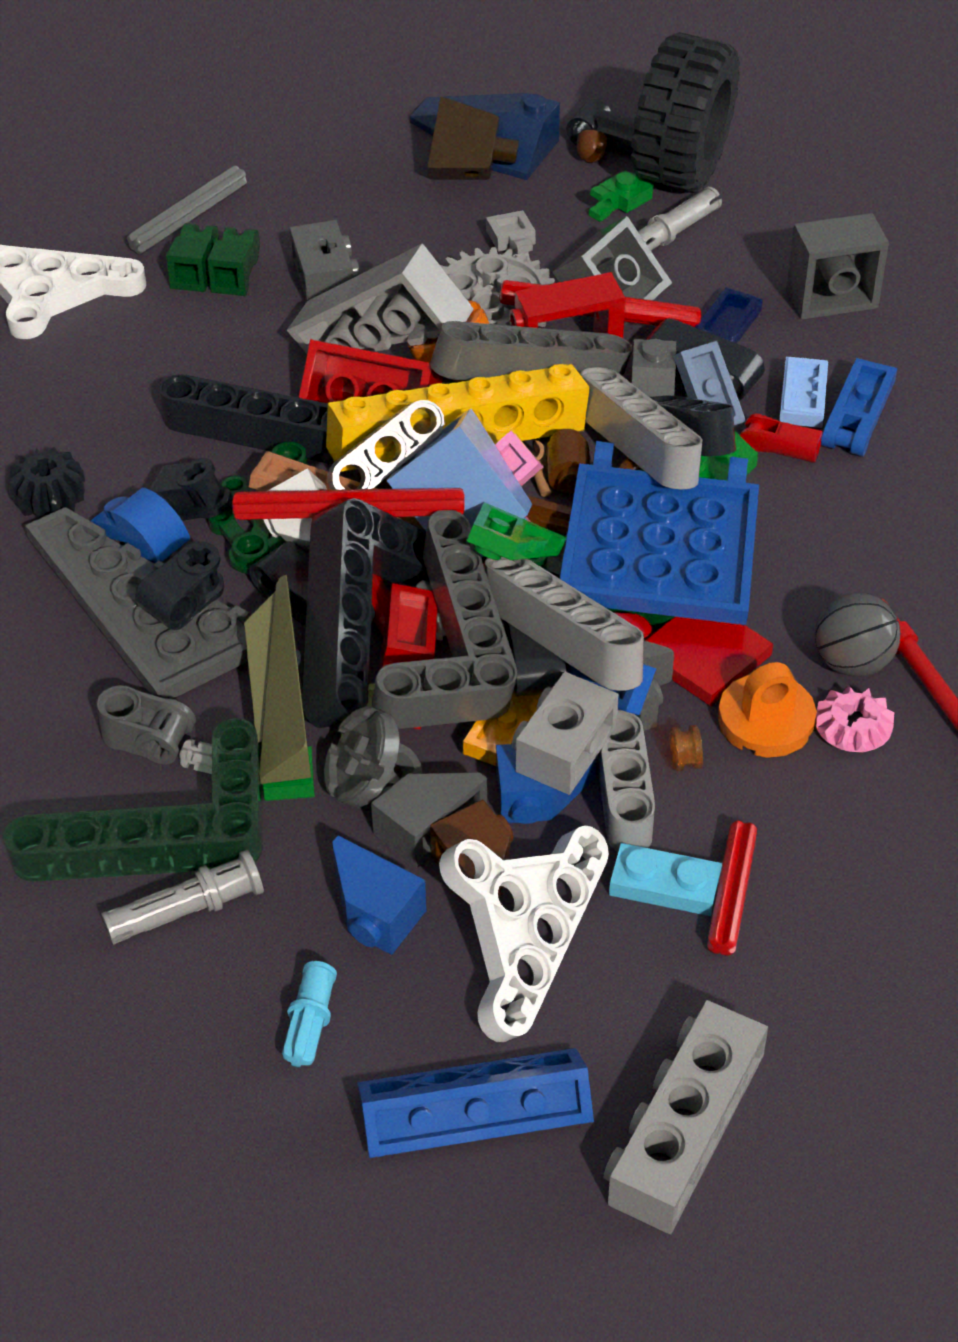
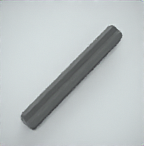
(186, 209)

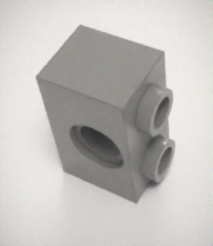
(565, 732)

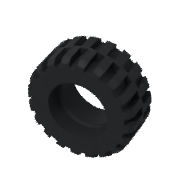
(685, 111)

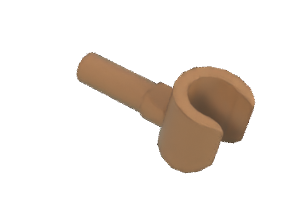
(539, 476)

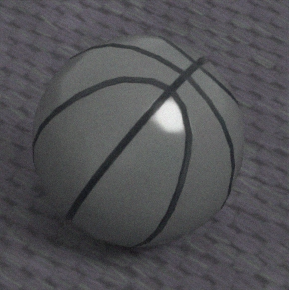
(857, 634)

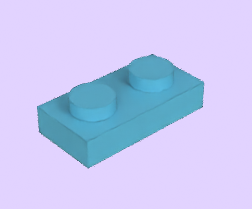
(665, 879)

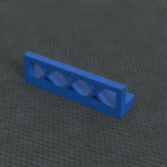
(475, 1102)

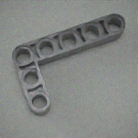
(482, 671)

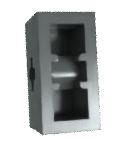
(321, 257)

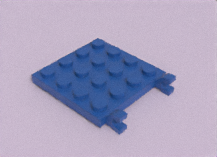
(662, 546)

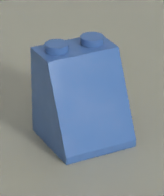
(467, 460)

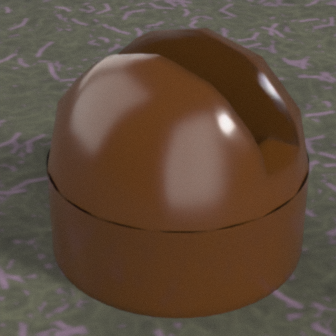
(591, 145)

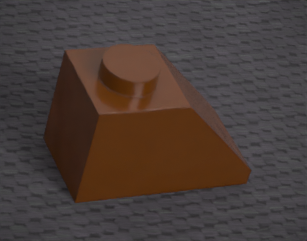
(474, 823)

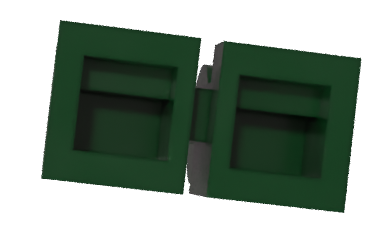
(202, 254)

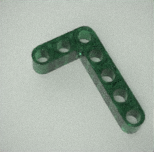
(156, 827)

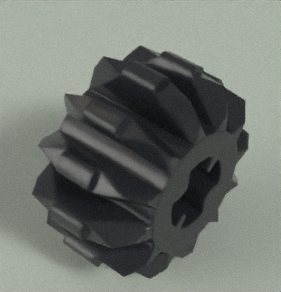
(46, 483)

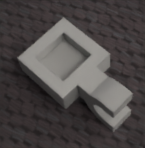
(512, 232)

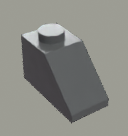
(654, 366)
(415, 802)

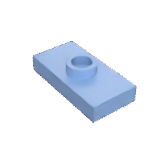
(804, 392)

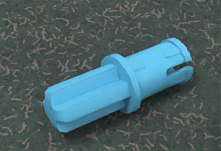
(309, 1013)

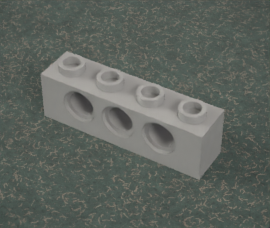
(661, 1189)

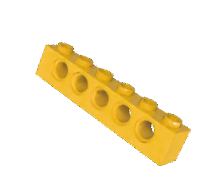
(522, 402)

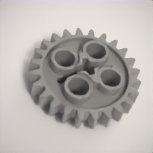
(482, 275)

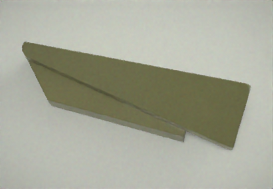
(277, 689)

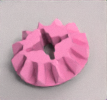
(864, 734)

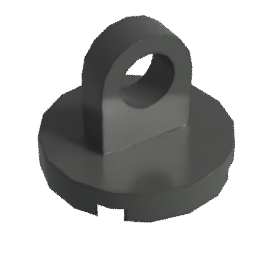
(366, 758)

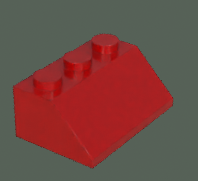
(343, 372)

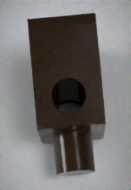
(467, 143)

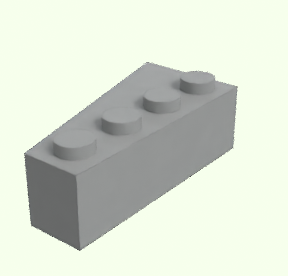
(384, 306)

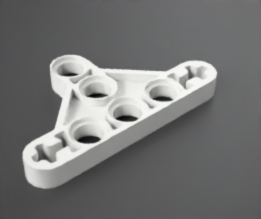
(63, 286)
(514, 934)

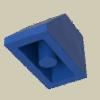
(526, 799)
(377, 896)

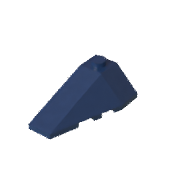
(521, 117)

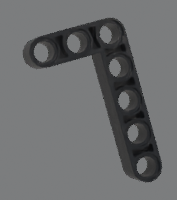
(344, 553)

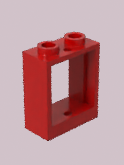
(573, 298)

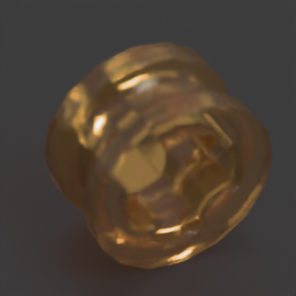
(686, 748)

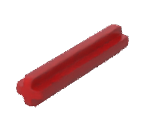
(732, 888)

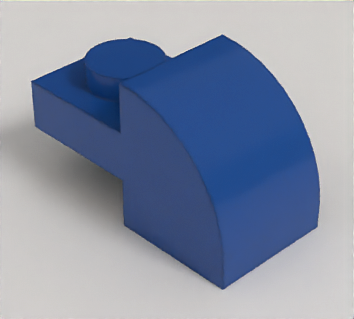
(145, 523)

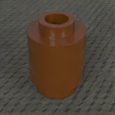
(563, 456)

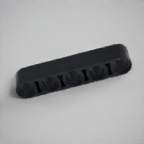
(244, 415)

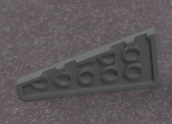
(104, 583)

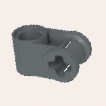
(141, 723)

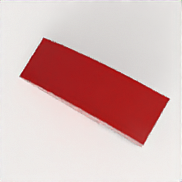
(409, 626)

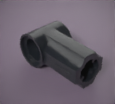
(598, 116)

